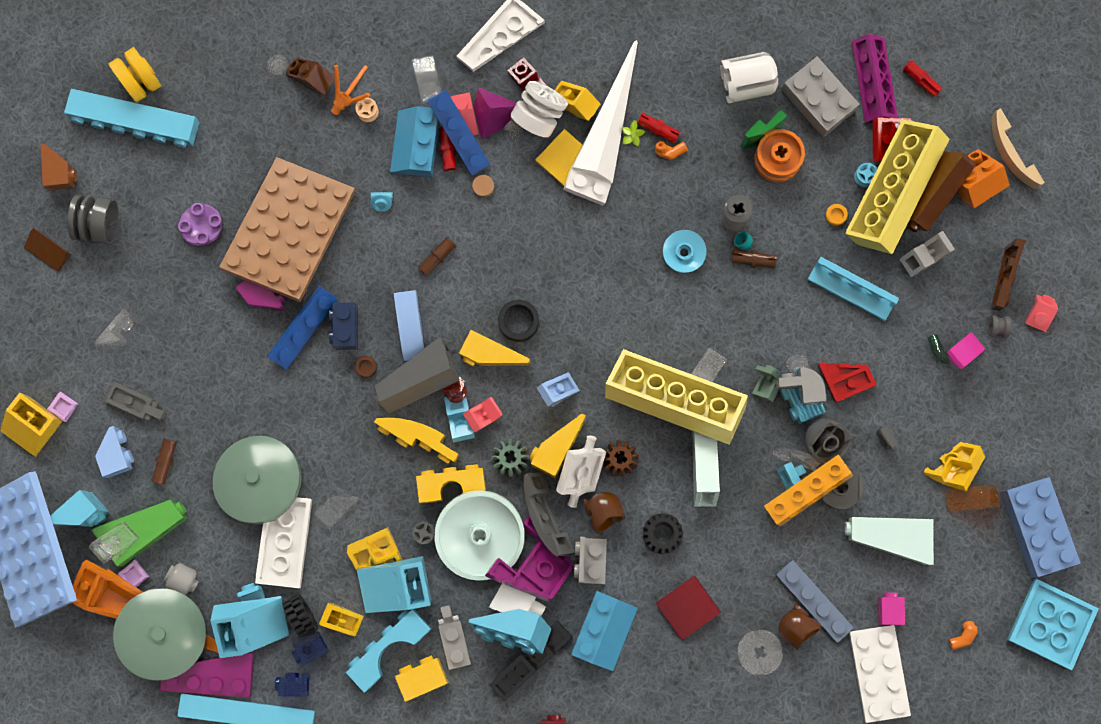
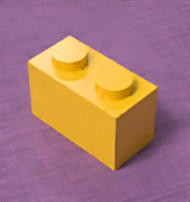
(422, 678)

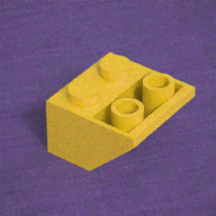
(29, 423)

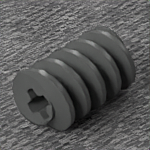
(738, 204)

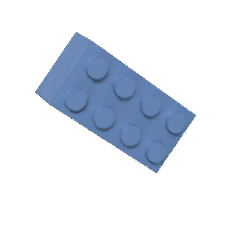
(1040, 527)

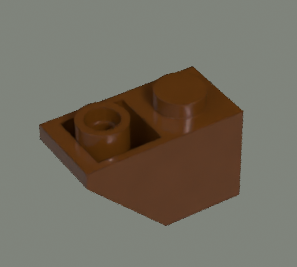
(310, 75)

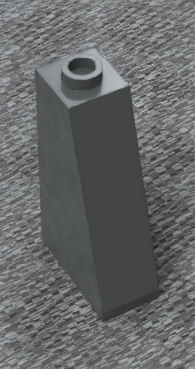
(418, 377)

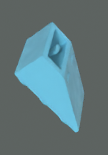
(395, 586)
(248, 625)
(513, 629)

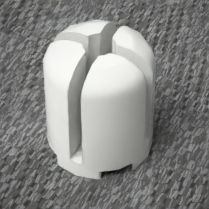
(749, 76)

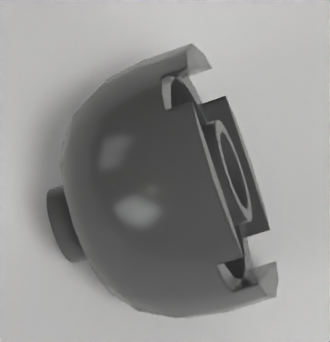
(826, 439)

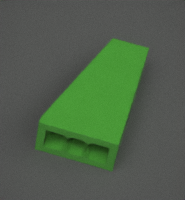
(148, 525)

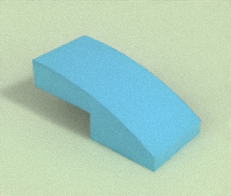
(458, 424)

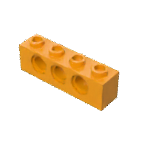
(808, 490)

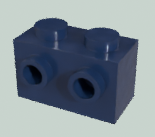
(344, 326)

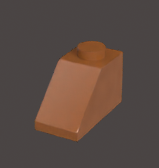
(56, 172)

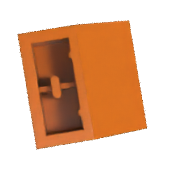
(984, 180)

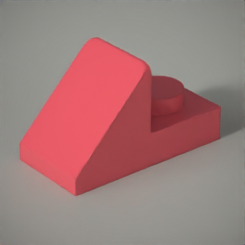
(464, 105)

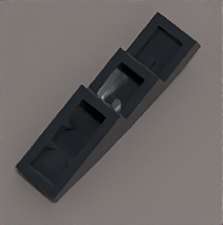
(526, 665)

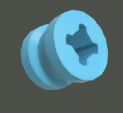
(868, 171)

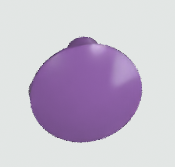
(200, 224)

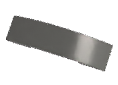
(541, 515)

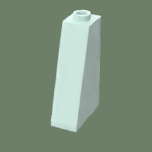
(705, 470)
(896, 536)

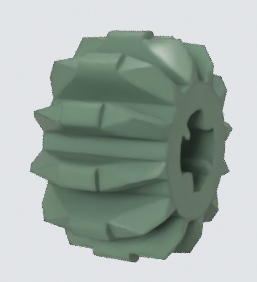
(503, 460)

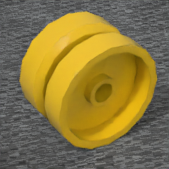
(135, 74)

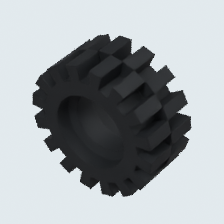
(676, 533)
(300, 616)

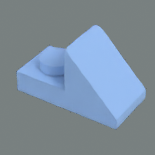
(557, 389)

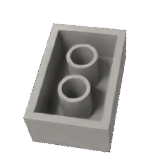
(820, 96)

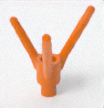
(343, 99)

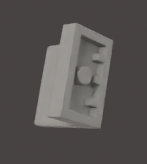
(591, 560)

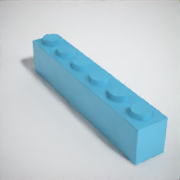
(131, 117)

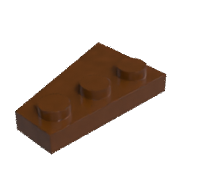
(1007, 274)

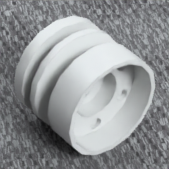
(539, 109)

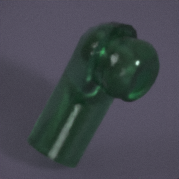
(937, 349)

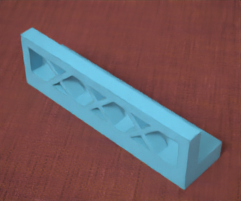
(852, 289)

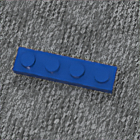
(458, 132)
(302, 327)

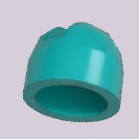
(743, 236)

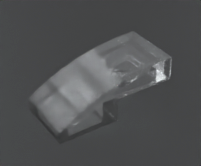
(426, 77)

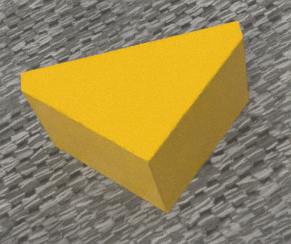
(341, 619)

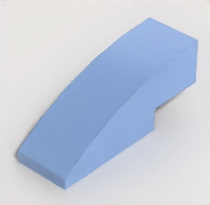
(409, 323)

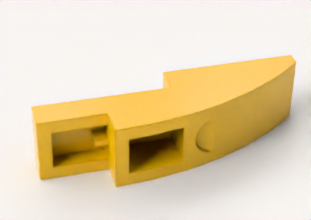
(410, 432)

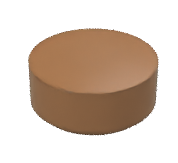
(483, 186)

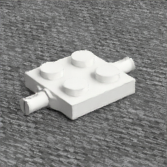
(581, 471)

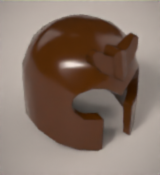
(605, 510)
(797, 627)

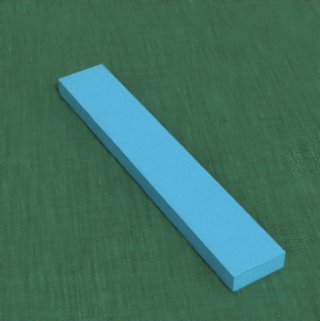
(240, 711)

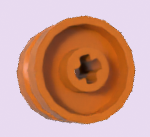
(780, 143)

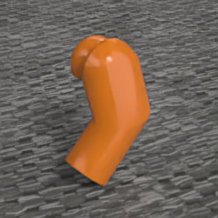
(668, 152)
(967, 636)

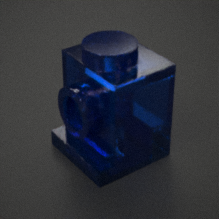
(318, 649)
(293, 685)

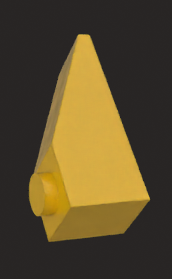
(487, 352)

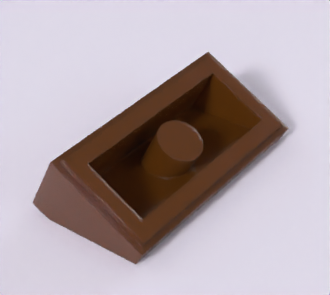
(46, 249)

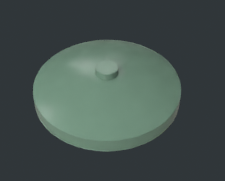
(257, 480)
(159, 634)

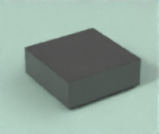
(887, 438)

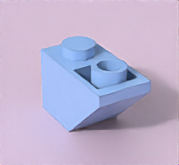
(111, 456)

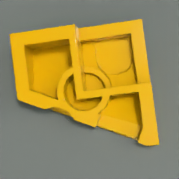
(958, 466)
(367, 551)

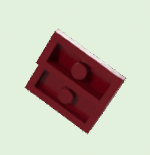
(688, 607)

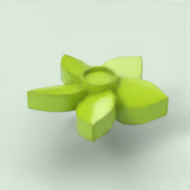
(632, 134)

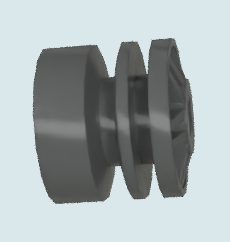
(90, 217)

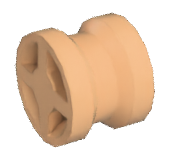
(365, 106)

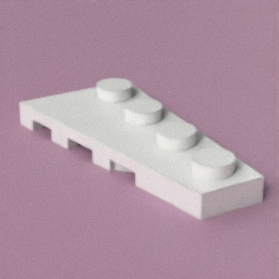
(503, 29)

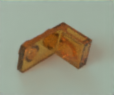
(974, 498)

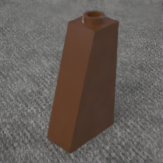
(944, 183)

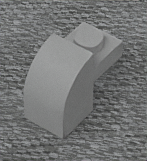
(927, 254)
(809, 383)

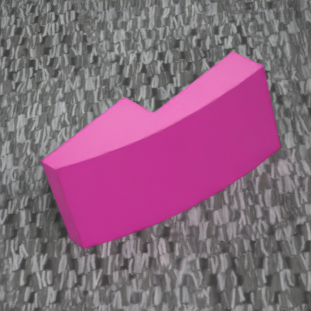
(965, 351)

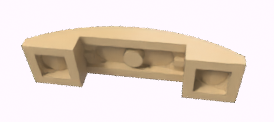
(1028, 175)

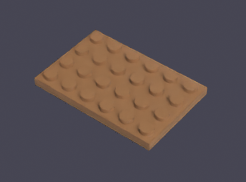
(287, 229)

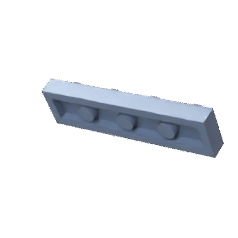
(814, 601)

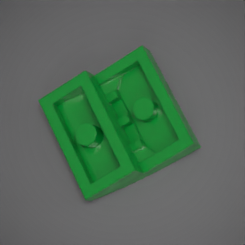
(759, 130)

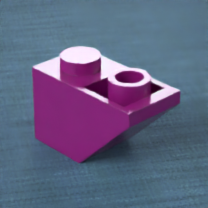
(260, 297)

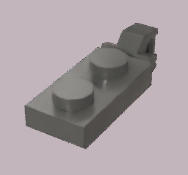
(134, 402)

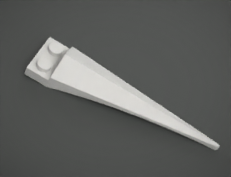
(596, 161)

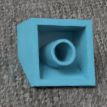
(80, 510)

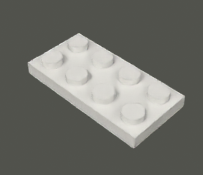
(284, 547)
(879, 673)

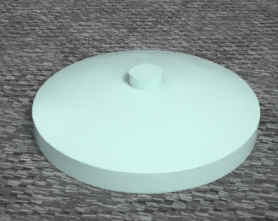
(476, 532)

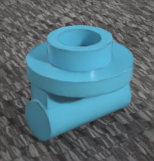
(381, 200)

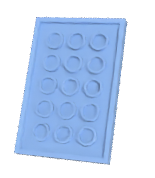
(30, 554)

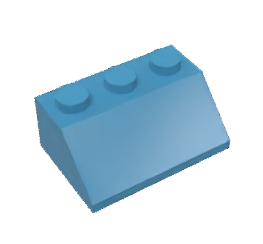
(415, 142)
(604, 631)

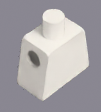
(511, 599)

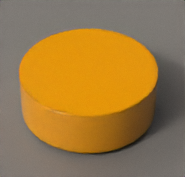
(836, 214)

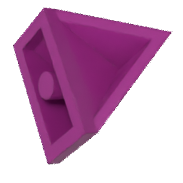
(492, 112)

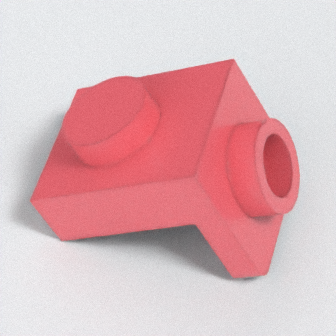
(1042, 312)
(482, 414)

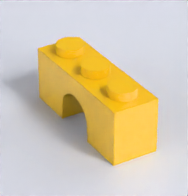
(431, 484)

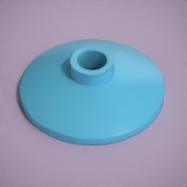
(684, 240)

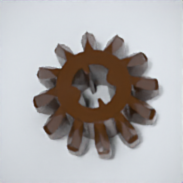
(627, 455)

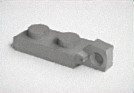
(453, 639)

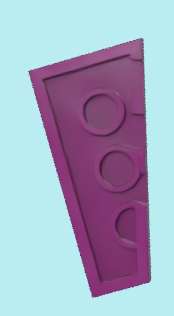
(215, 677)

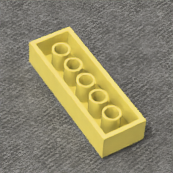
(897, 186)
(676, 396)

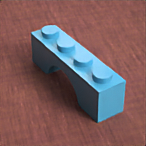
(367, 670)

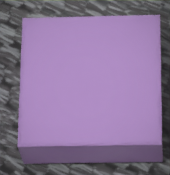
(62, 406)
(134, 574)

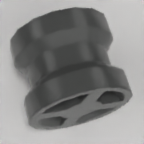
(999, 326)
(422, 530)

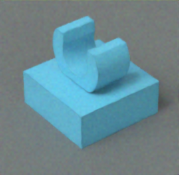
(790, 475)

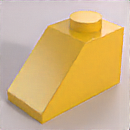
(579, 100)

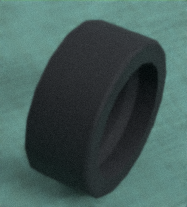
(515, 304)

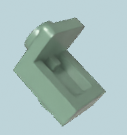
(766, 384)

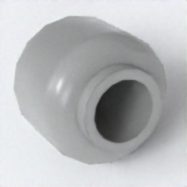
(181, 579)

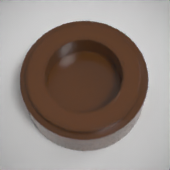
(365, 366)

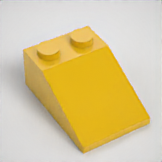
(553, 451)

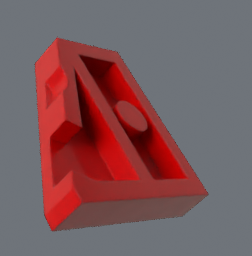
(883, 133)
(846, 379)

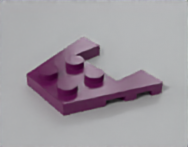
(539, 573)

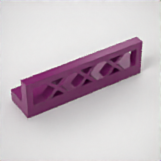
(871, 77)

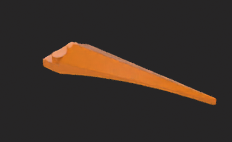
(108, 593)

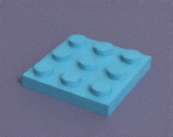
(1053, 624)

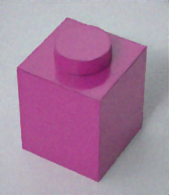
(891, 609)

